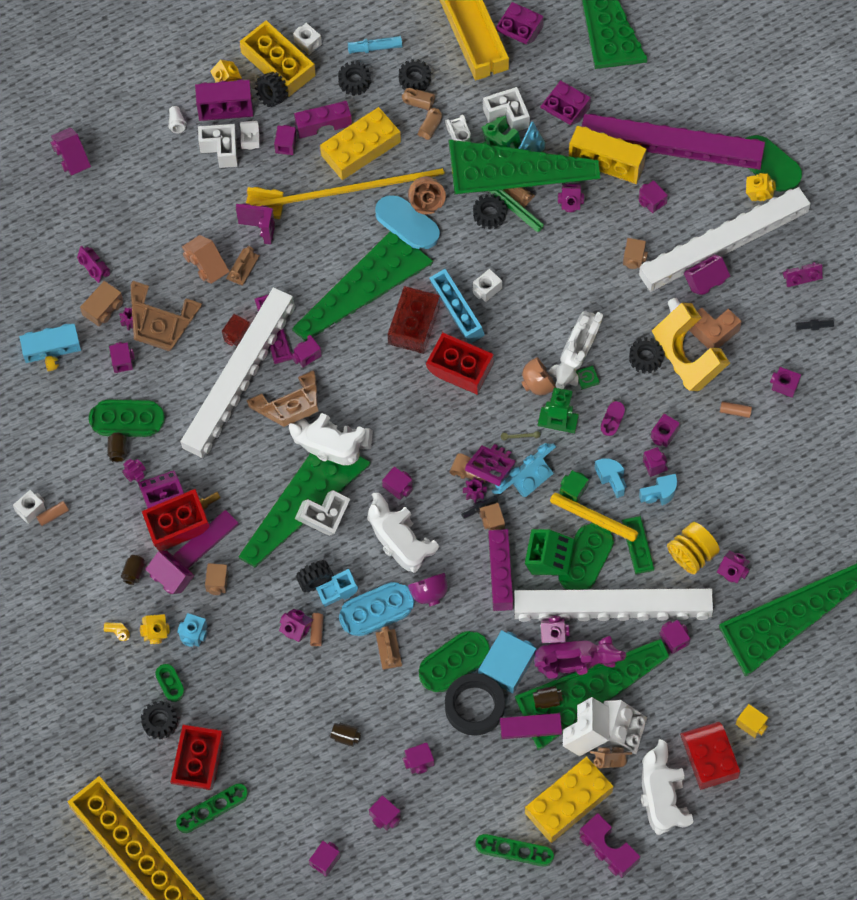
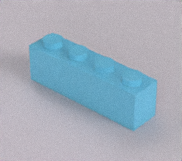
(457, 306)

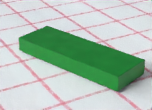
(639, 549)

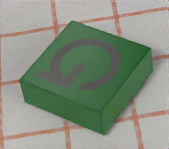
(587, 377)

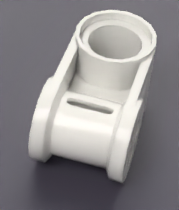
(458, 129)

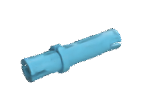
(376, 44)

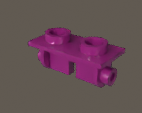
(88, 258)
(807, 274)

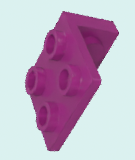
(257, 216)

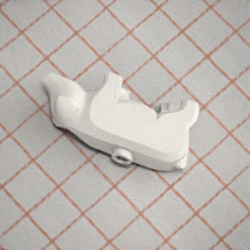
(576, 349)
(326, 441)
(397, 537)
(659, 791)

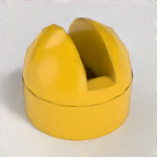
(50, 363)

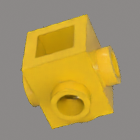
(225, 71)
(760, 187)
(157, 622)

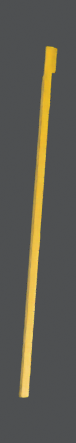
(349, 188)

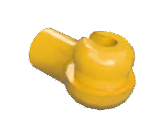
(119, 630)

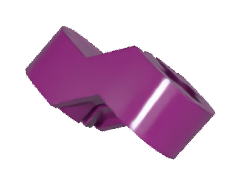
(616, 410)

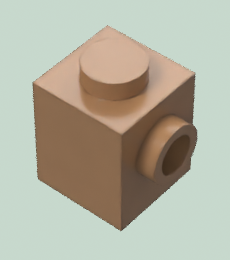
(634, 253)

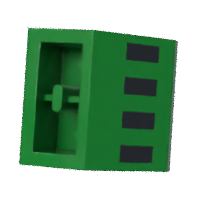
(549, 553)

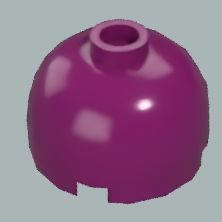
(429, 589)

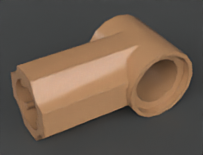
(459, 465)

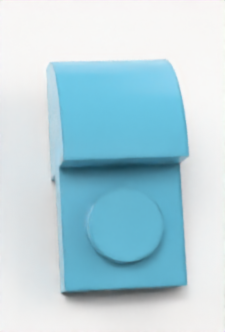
(611, 471)
(663, 490)
(339, 587)

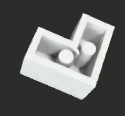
(508, 104)
(220, 140)
(324, 517)
(590, 729)

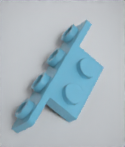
(530, 474)

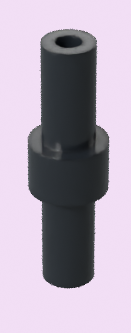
(814, 324)
(476, 507)

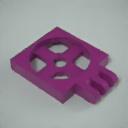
(484, 456)

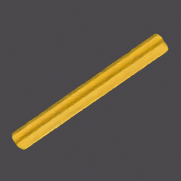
(594, 517)

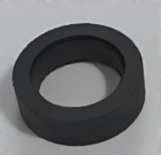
(474, 681)

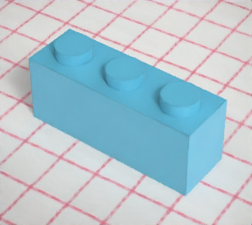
(50, 342)

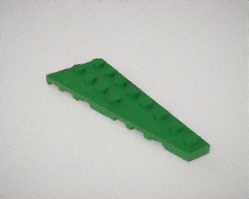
(500, 168)

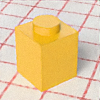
(752, 721)

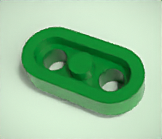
(170, 683)

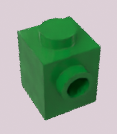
(574, 485)

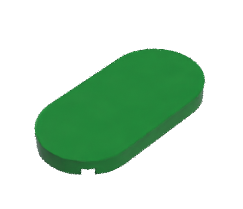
(778, 166)
(127, 417)
(588, 557)
(453, 660)

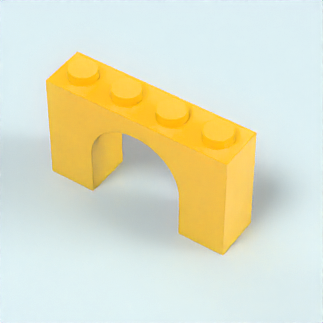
(671, 334)

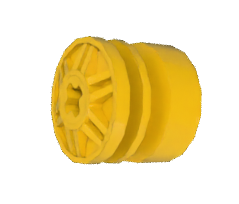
(693, 547)

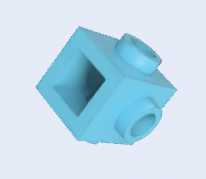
(192, 630)

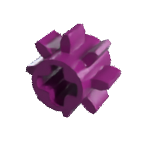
(127, 318)
(134, 470)
(474, 494)

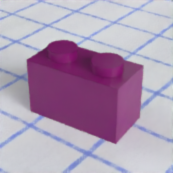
(707, 275)
(169, 572)

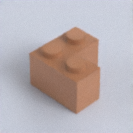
(205, 255)
(718, 331)

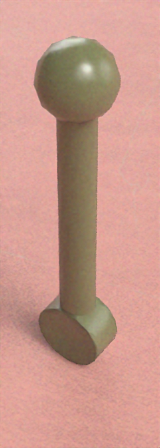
(504, 436)

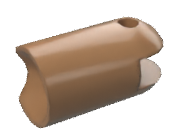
(418, 98)
(430, 124)

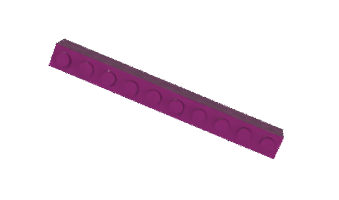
(681, 141)

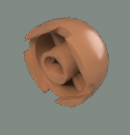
(426, 195)
(537, 378)

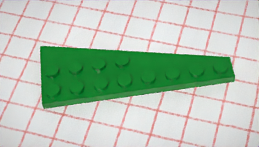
(610, 35)
(373, 276)
(310, 483)
(772, 626)
(599, 682)

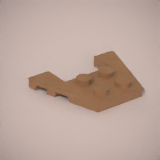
(156, 325)
(290, 407)

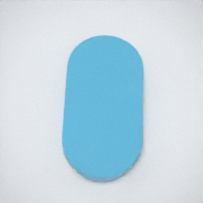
(407, 223)
(376, 609)

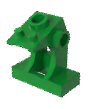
(494, 134)
(559, 409)

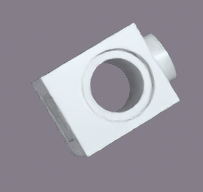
(310, 44)
(490, 279)
(29, 514)

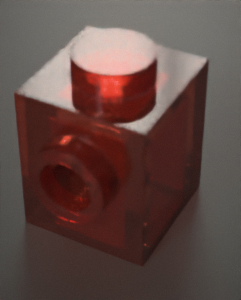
(235, 330)

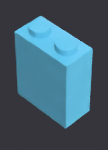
(508, 660)

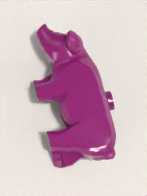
(576, 656)

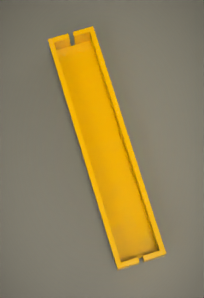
(476, 37)

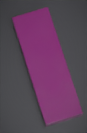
(530, 726)

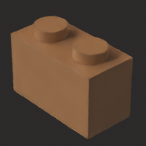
(102, 304)

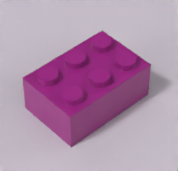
(224, 100)

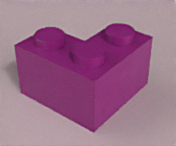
(71, 150)

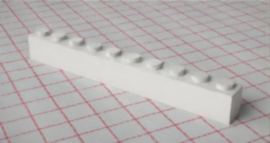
(724, 238)
(237, 373)
(613, 604)

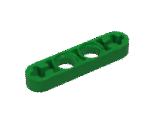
(214, 812)
(515, 846)

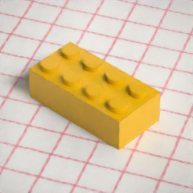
(275, 53)
(360, 143)
(614, 155)
(568, 799)

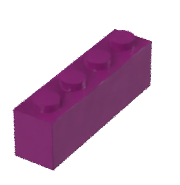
(500, 570)

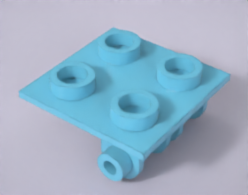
(533, 140)

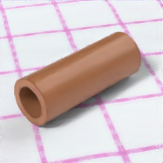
(735, 409)
(52, 513)
(316, 629)

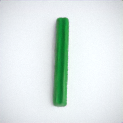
(519, 210)

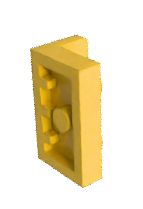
(258, 194)

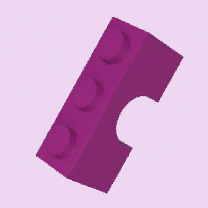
(310, 120)
(620, 859)

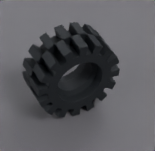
(418, 67)
(348, 70)
(266, 83)
(492, 202)
(643, 365)
(314, 576)
(153, 710)

